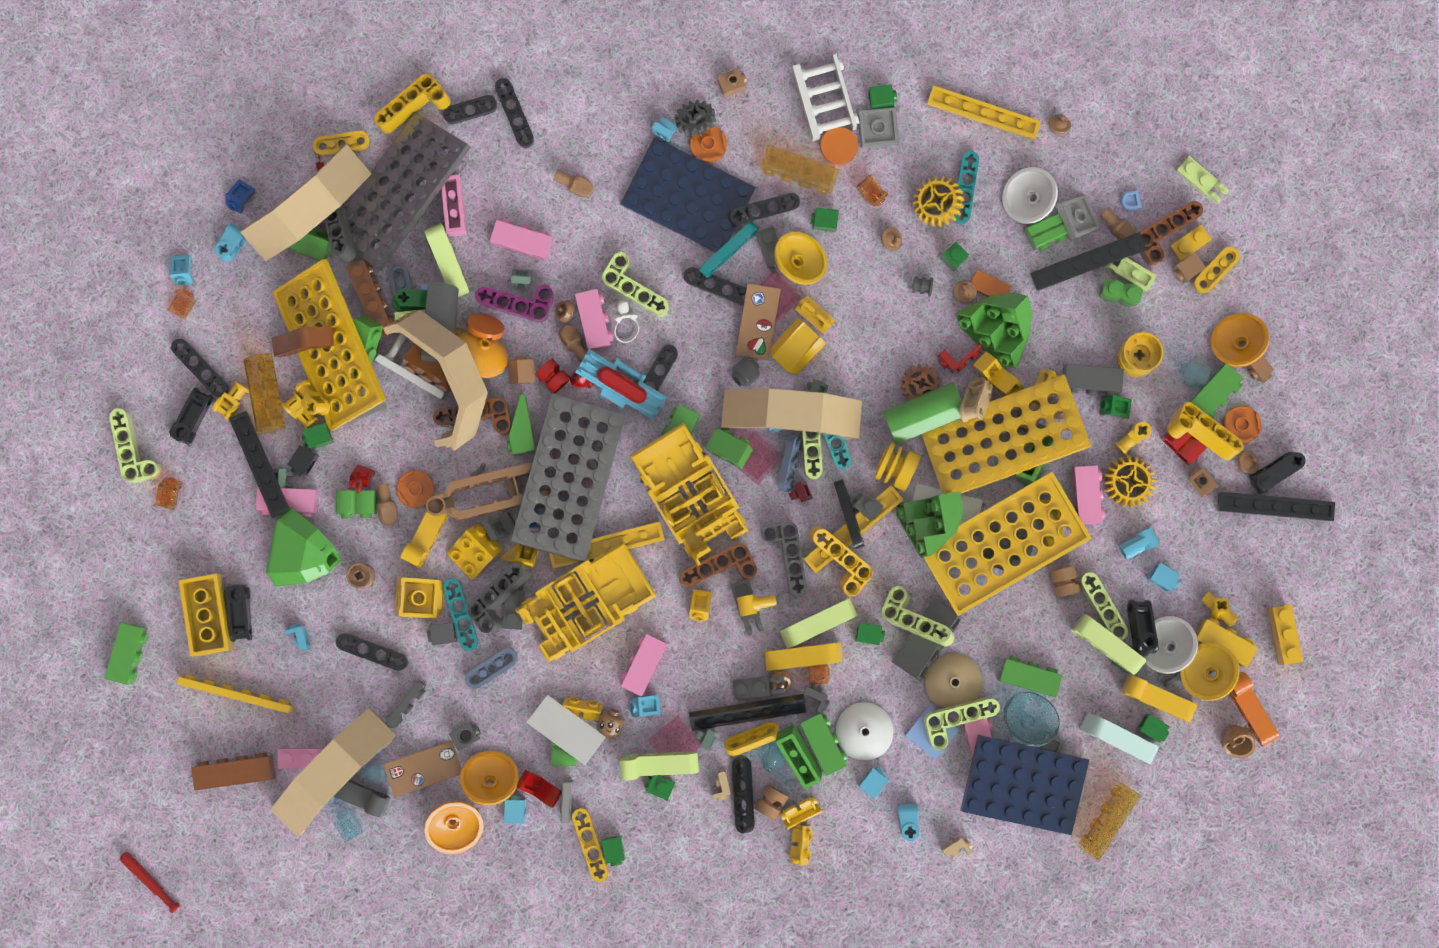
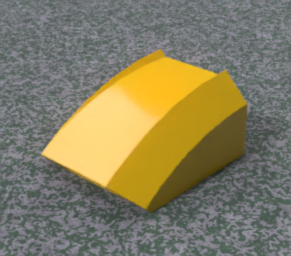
(796, 347)
(418, 598)

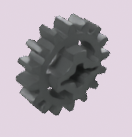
(695, 118)

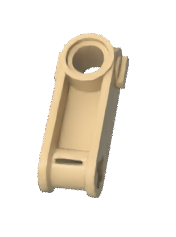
(976, 399)

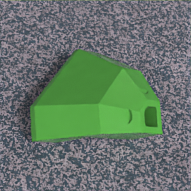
(999, 325)
(931, 521)
(299, 551)

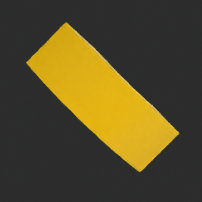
(997, 376)

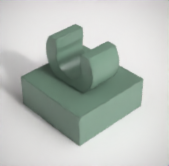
(521, 276)
(818, 386)
(281, 477)
(707, 739)

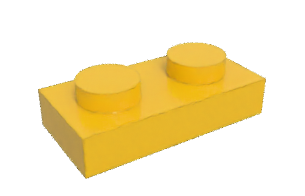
(1190, 243)

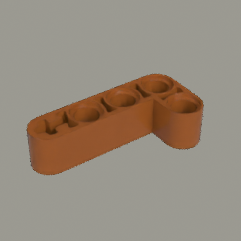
(1169, 228)
(302, 340)
(490, 412)
(715, 568)

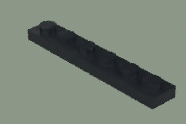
(1088, 261)
(259, 464)
(1276, 506)
(747, 712)

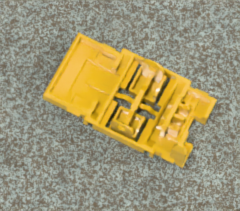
(671, 464)
(616, 584)

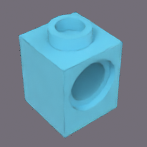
(1164, 577)
(874, 782)
(515, 810)

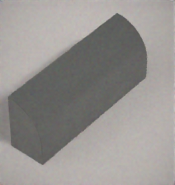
(442, 307)
(920, 653)

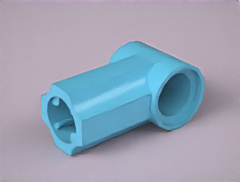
(1141, 542)

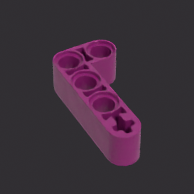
(513, 301)

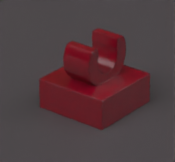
(802, 492)

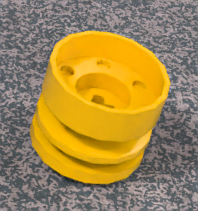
(1149, 350)
(897, 466)

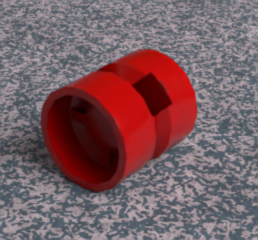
(553, 376)

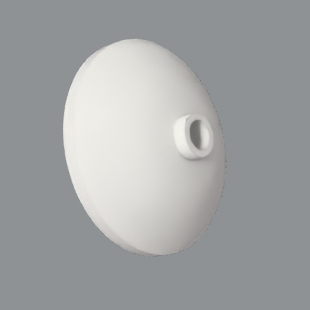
(1023, 188)
(1177, 633)
(850, 727)

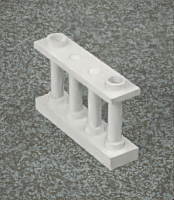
(806, 93)
(388, 362)

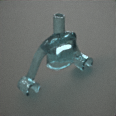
(773, 757)

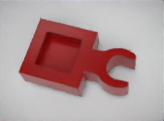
(360, 477)

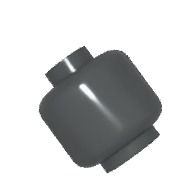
(745, 372)

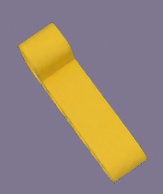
(404, 100)
(1205, 429)
(423, 539)
(839, 555)
(803, 656)
(1159, 698)

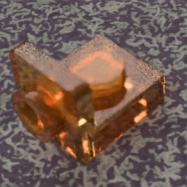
(182, 303)
(819, 674)

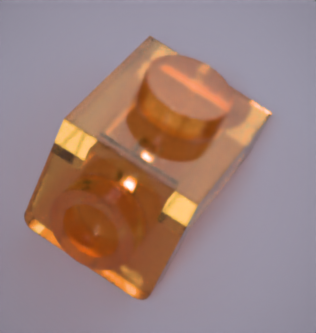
(871, 191)
(168, 493)

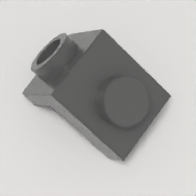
(867, 505)
(500, 527)
(815, 692)

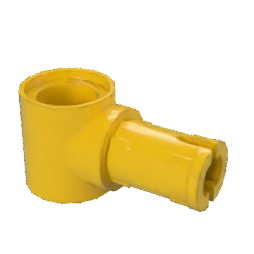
(751, 604)

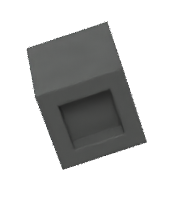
(442, 634)
(457, 739)

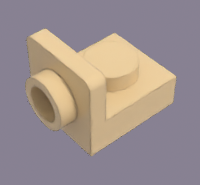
(722, 782)
(954, 846)

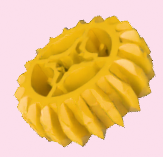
(945, 198)
(1146, 485)

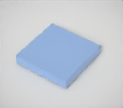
(918, 734)

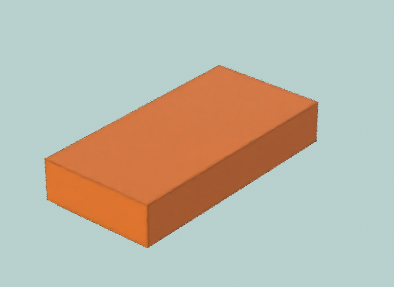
(989, 285)

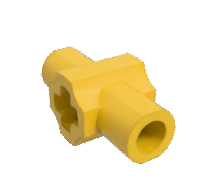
(1220, 609)

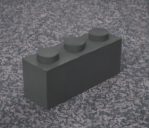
(1094, 379)

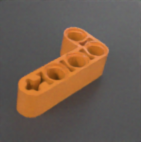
(1253, 711)

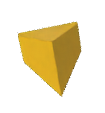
(521, 554)

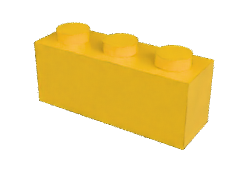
(1285, 634)
(1242, 648)

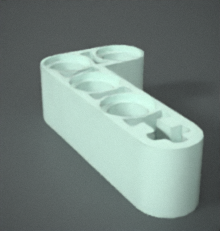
(1119, 738)

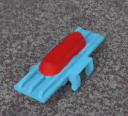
(620, 388)

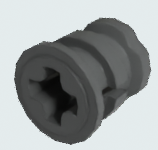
(922, 285)

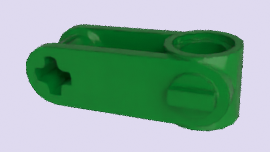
(413, 300)

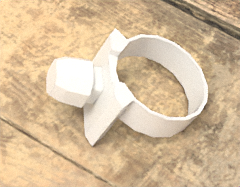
(623, 312)

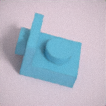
(664, 129)
(181, 270)
(301, 639)
(644, 706)

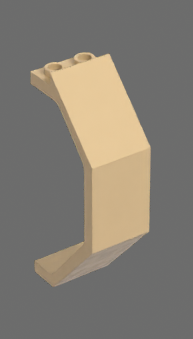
(307, 205)
(457, 366)
(791, 411)
(331, 771)

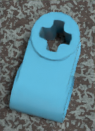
(230, 240)
(908, 817)

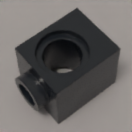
(302, 461)

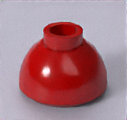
(579, 381)

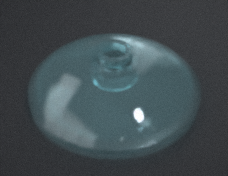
(1034, 711)

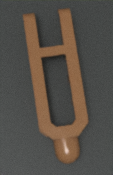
(444, 502)

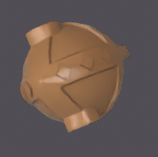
(1238, 741)

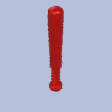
(138, 870)

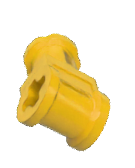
(230, 401)
(312, 401)
(296, 409)
(1132, 437)

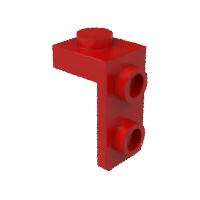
(947, 361)
(539, 788)

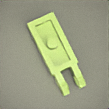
(1201, 179)
(1133, 273)

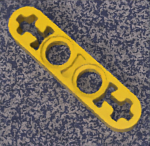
(587, 845)

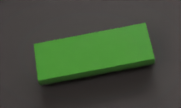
(924, 413)

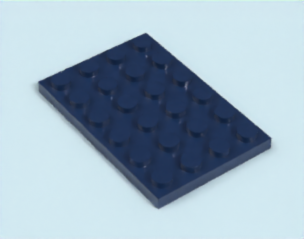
(686, 195)
(1024, 785)

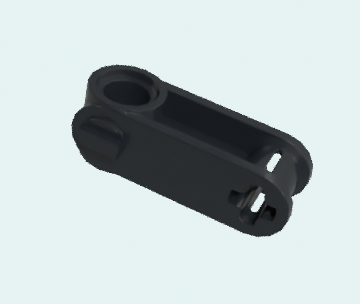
(191, 416)
(1277, 471)
(239, 612)
(1142, 627)

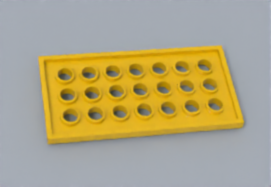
(351, 342)
(998, 449)
(1028, 564)

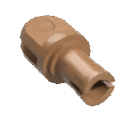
(576, 183)
(1119, 227)
(572, 341)
(386, 507)

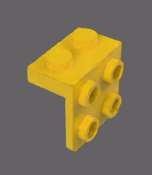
(474, 551)

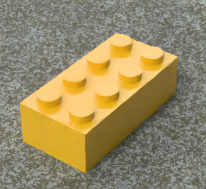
(205, 615)

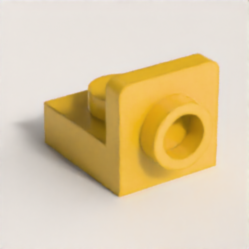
(700, 605)

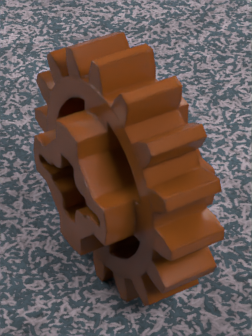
(923, 376)

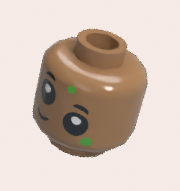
(610, 723)

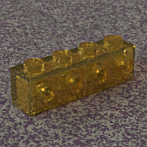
(799, 169)
(264, 393)
(1109, 822)

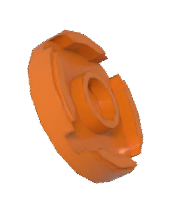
(709, 146)
(839, 146)
(485, 326)
(1243, 423)
(414, 494)

